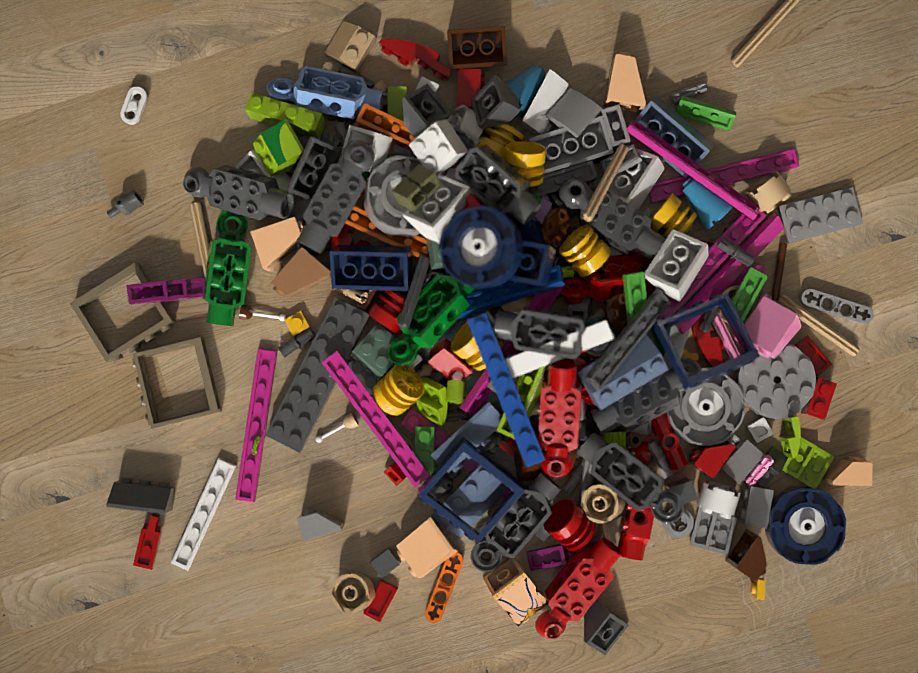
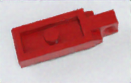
(148, 543)

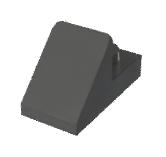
(776, 467)

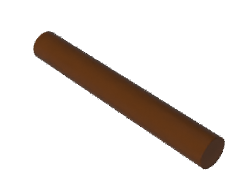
(779, 271)

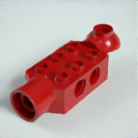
(606, 280)
(559, 417)
(636, 532)
(577, 587)

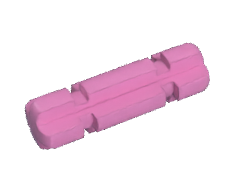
(759, 470)

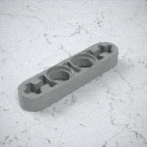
(835, 309)

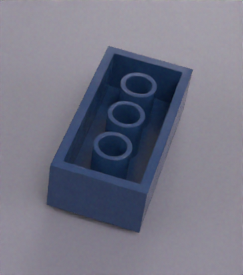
(535, 264)
(371, 267)

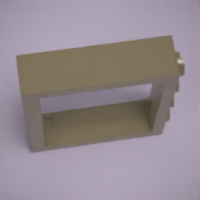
(105, 287)
(143, 382)

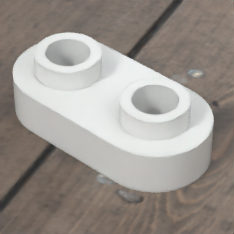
(132, 105)

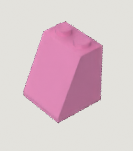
(771, 327)

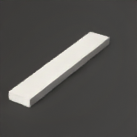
(529, 361)
(203, 514)

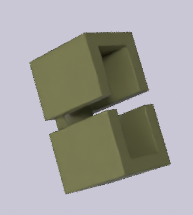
(419, 180)

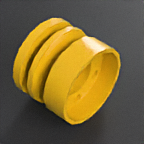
(499, 137)
(527, 160)
(672, 218)
(584, 250)
(466, 347)
(398, 390)

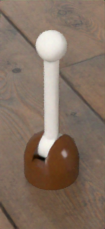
(247, 312)

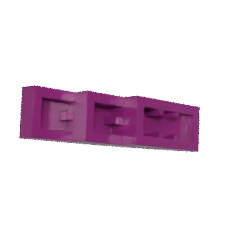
(165, 291)
(554, 555)

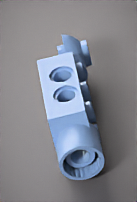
(326, 92)

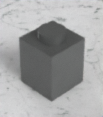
(385, 562)

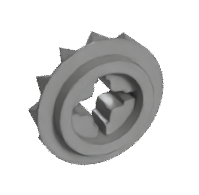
(682, 530)

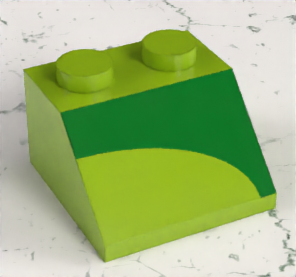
(278, 148)

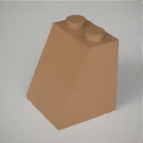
(300, 274)

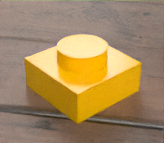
(297, 323)
(758, 589)

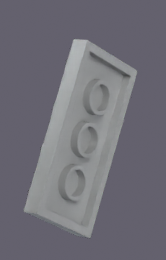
(820, 215)

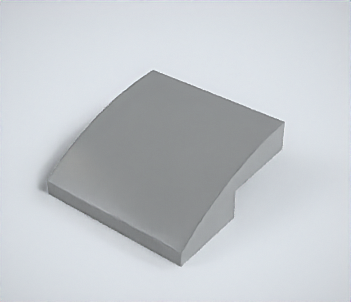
(574, 112)
(713, 532)

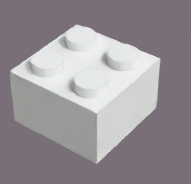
(438, 147)

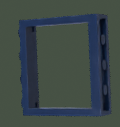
(737, 326)
(488, 464)

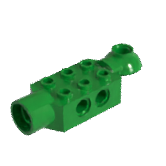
(227, 270)
(435, 311)

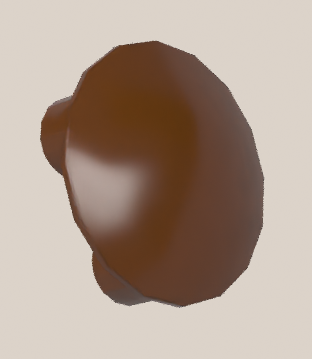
(556, 227)
(616, 312)

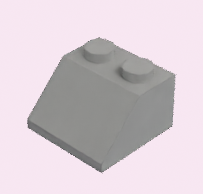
(317, 523)

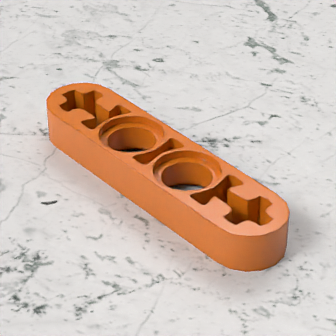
(442, 586)

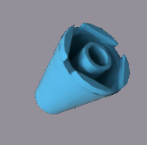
(526, 86)
(705, 203)

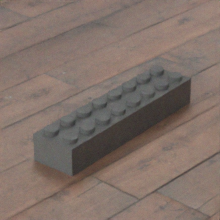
(313, 382)

